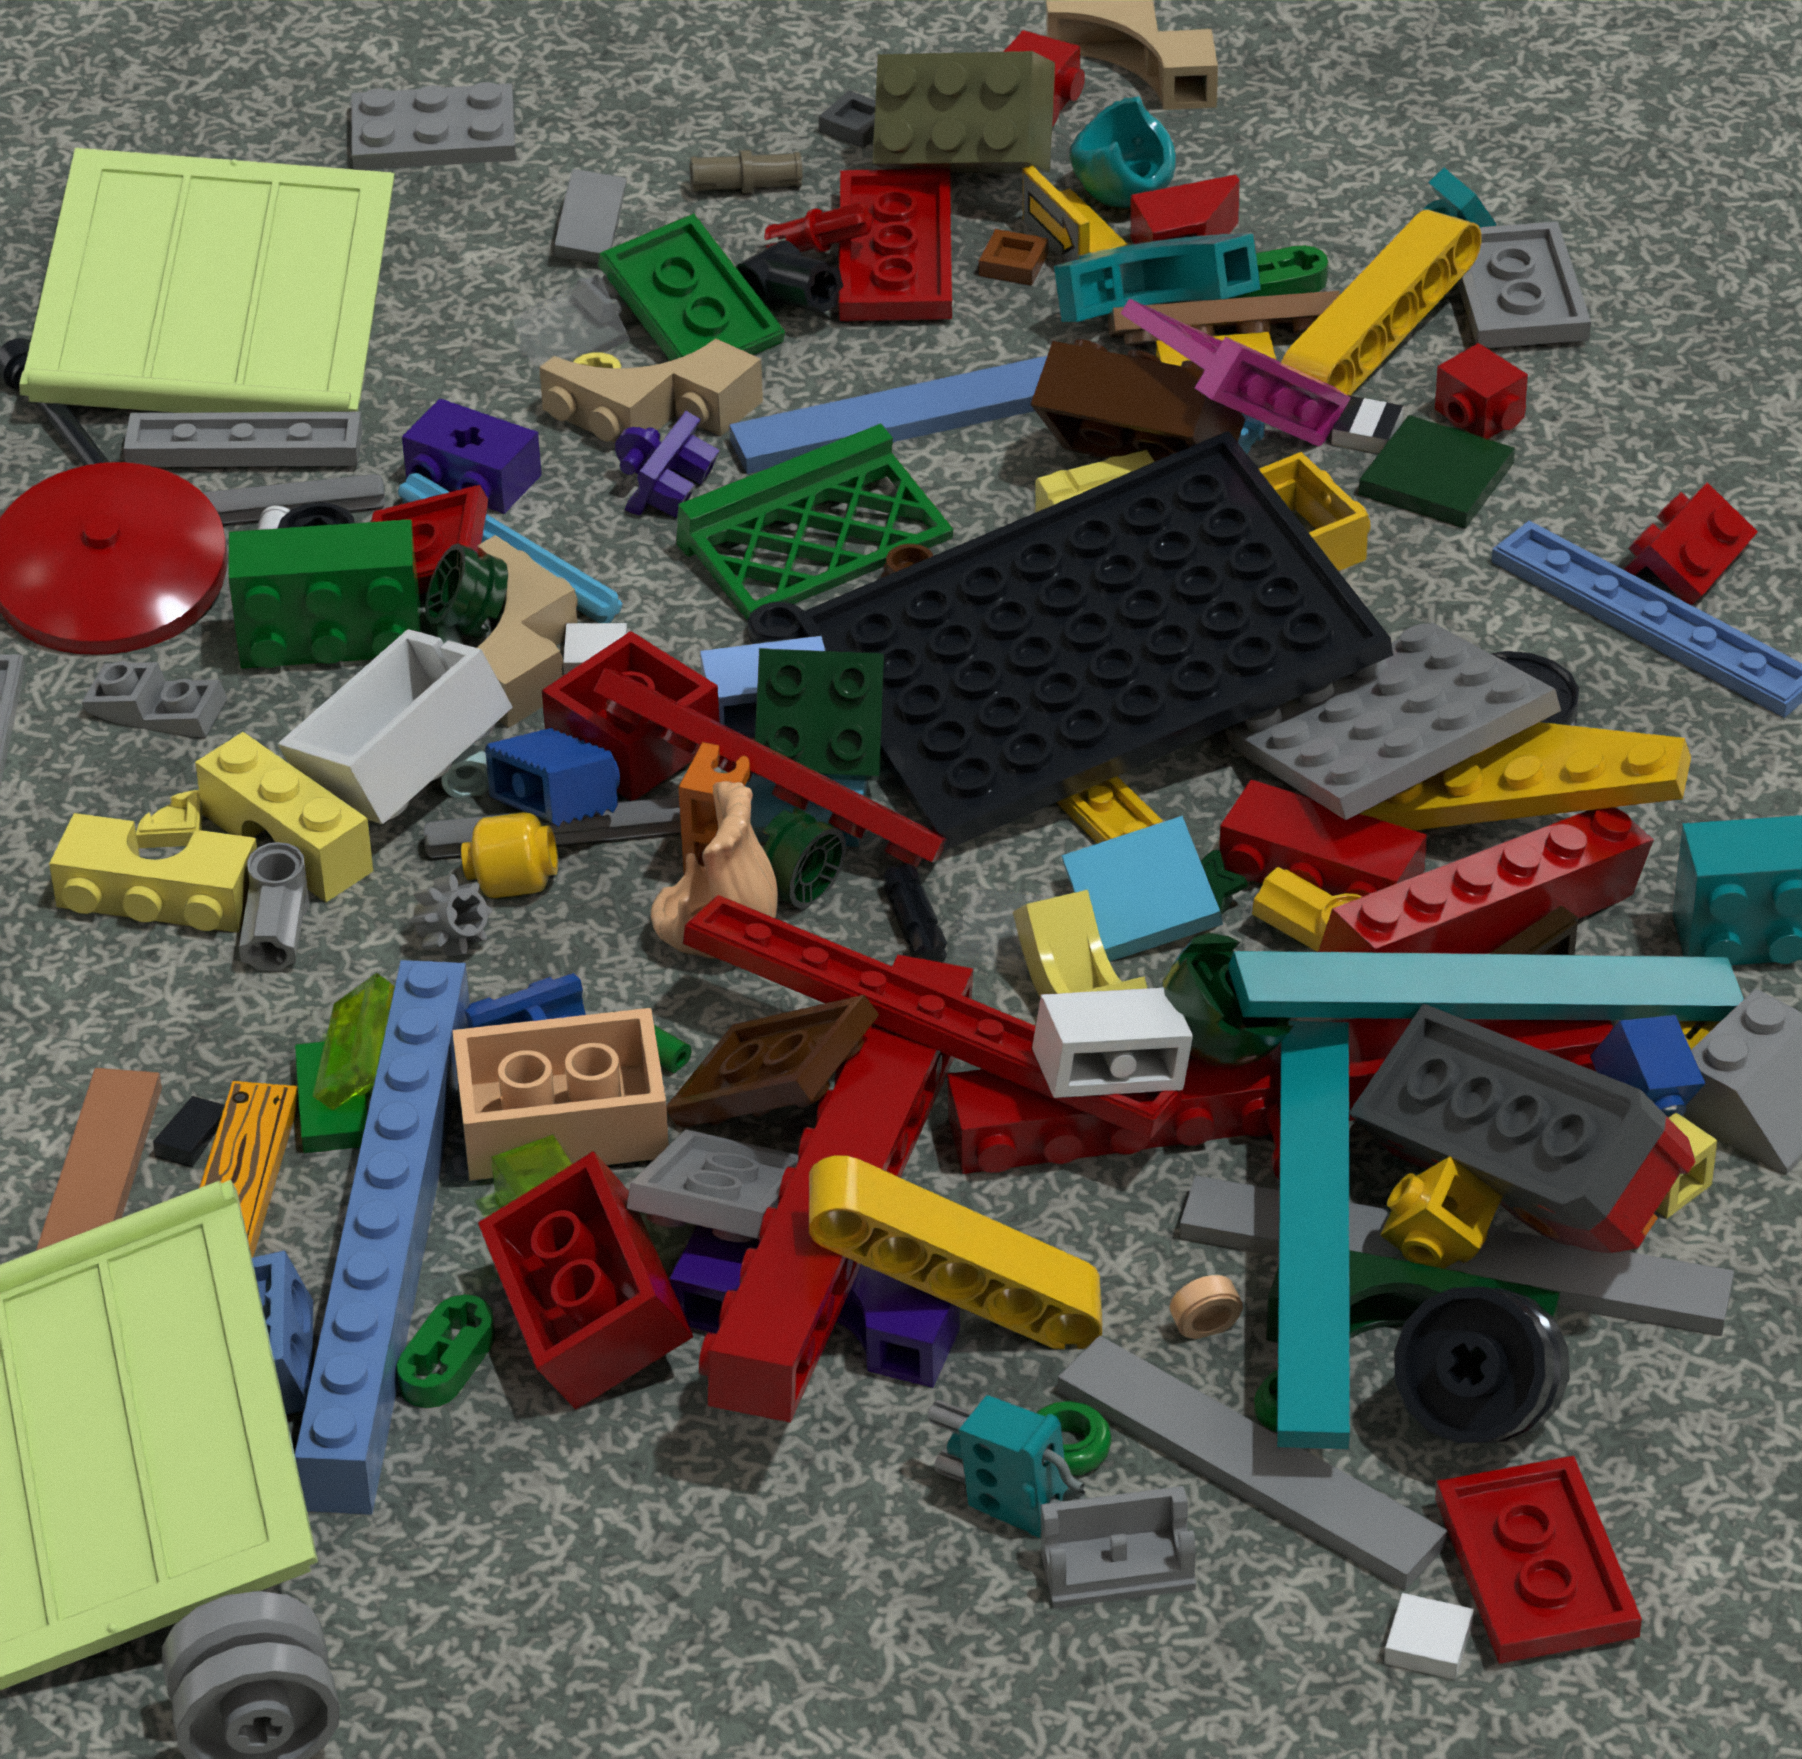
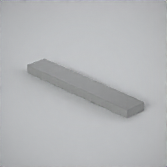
(1249, 1463)

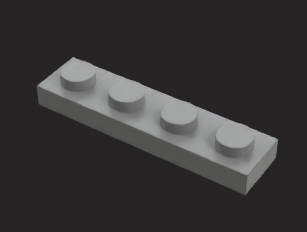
(243, 439)

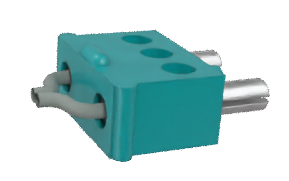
(1006, 1460)

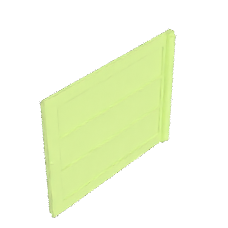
(209, 285)
(138, 1434)

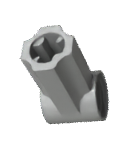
(274, 907)

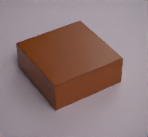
(1013, 257)

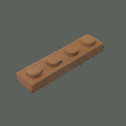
(1244, 314)

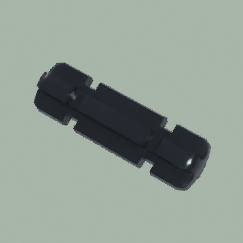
(915, 913)

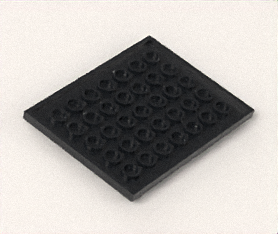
(1098, 637)

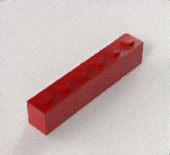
(1498, 891)

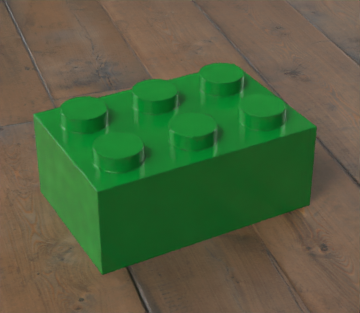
(322, 592)

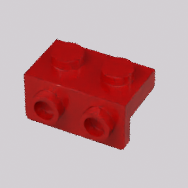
(1694, 543)

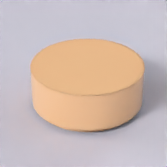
(1206, 1306)

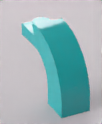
(1157, 273)

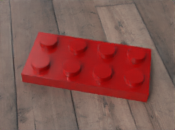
(906, 258)

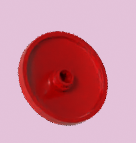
(109, 558)

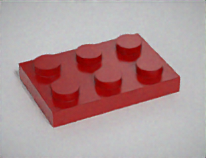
(1537, 1559)

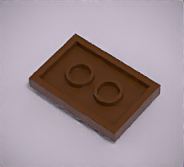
(773, 1062)

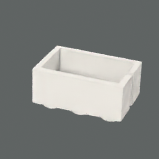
(398, 723)

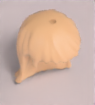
(733, 869)

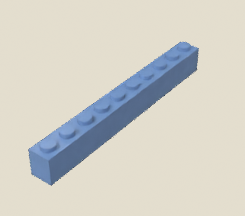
(382, 1242)

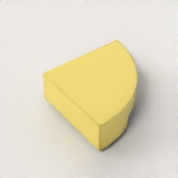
(173, 823)

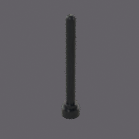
(12, 363)

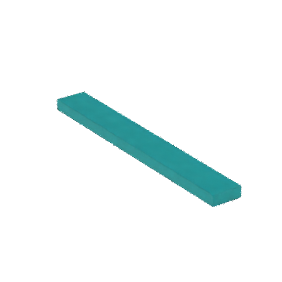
(1482, 985)
(1314, 1238)

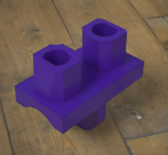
(656, 461)

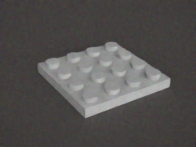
(1394, 721)

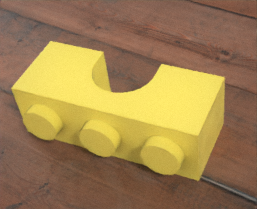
(254, 790)
(199, 887)

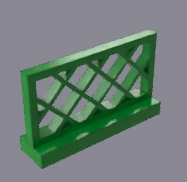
(790, 495)

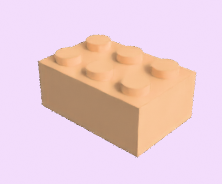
(569, 1077)

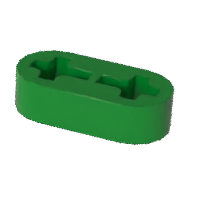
(1290, 271)
(435, 1344)

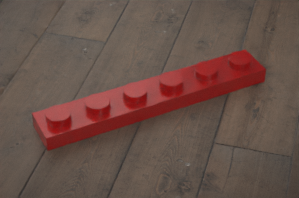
(793, 781)

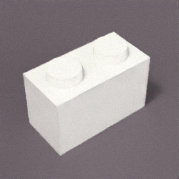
(1111, 1042)

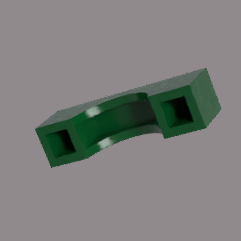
(1390, 1291)

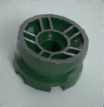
(466, 591)
(803, 856)

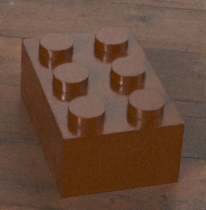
(1126, 403)

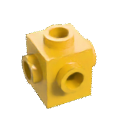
(1440, 1215)

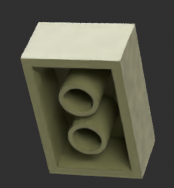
(964, 111)

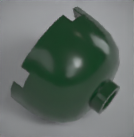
(1205, 995)

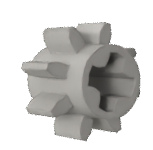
(450, 915)

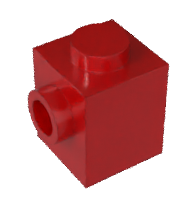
(1481, 392)

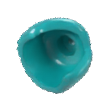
(1123, 154)

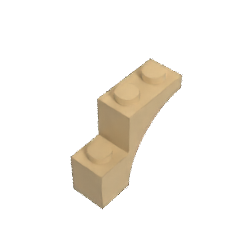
(1125, 32)
(711, 383)
(531, 627)

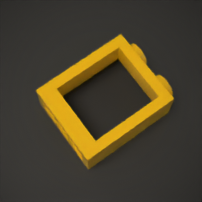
(1339, 521)

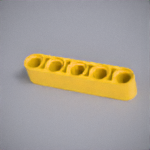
(1386, 300)
(953, 1253)

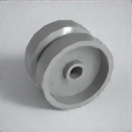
(250, 1679)

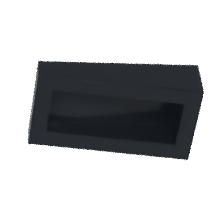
(189, 1132)

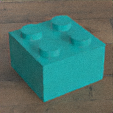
(1740, 890)

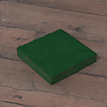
(1436, 471)

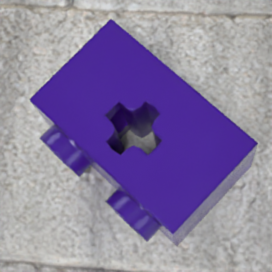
(473, 449)

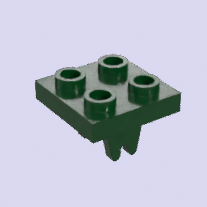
(822, 710)

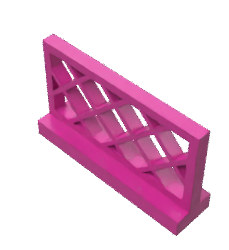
(1249, 379)

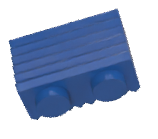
(552, 776)

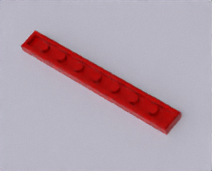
(904, 1005)

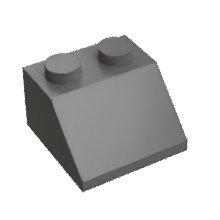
(1753, 1081)

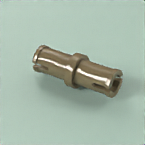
(745, 171)

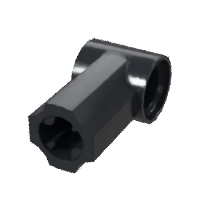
(792, 279)

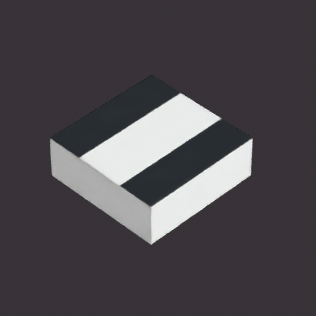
(1366, 424)

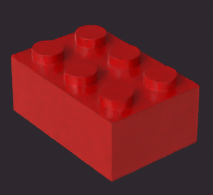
(584, 1281)

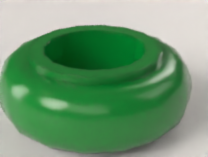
(1088, 1422)

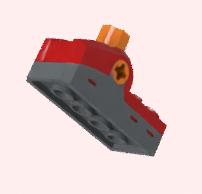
(1551, 1137)

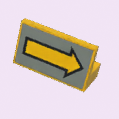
(1064, 219)

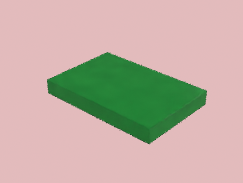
(688, 291)

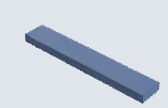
(902, 411)
(1653, 617)

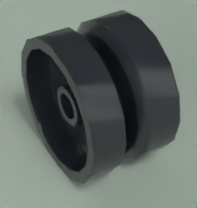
(1522, 1371)

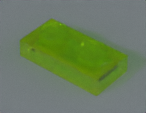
(354, 1042)

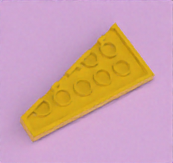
(1545, 773)

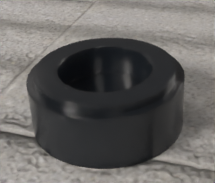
(774, 623)

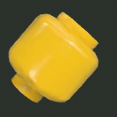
(510, 855)

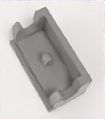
(1117, 1547)

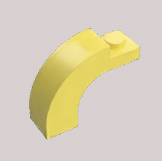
(1066, 948)

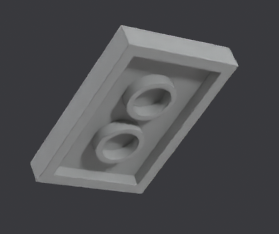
(433, 126)
(1524, 288)
(711, 1185)

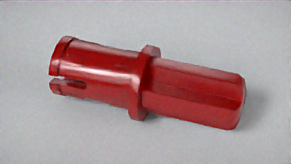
(822, 229)

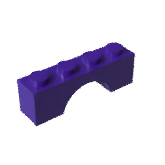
(898, 1325)

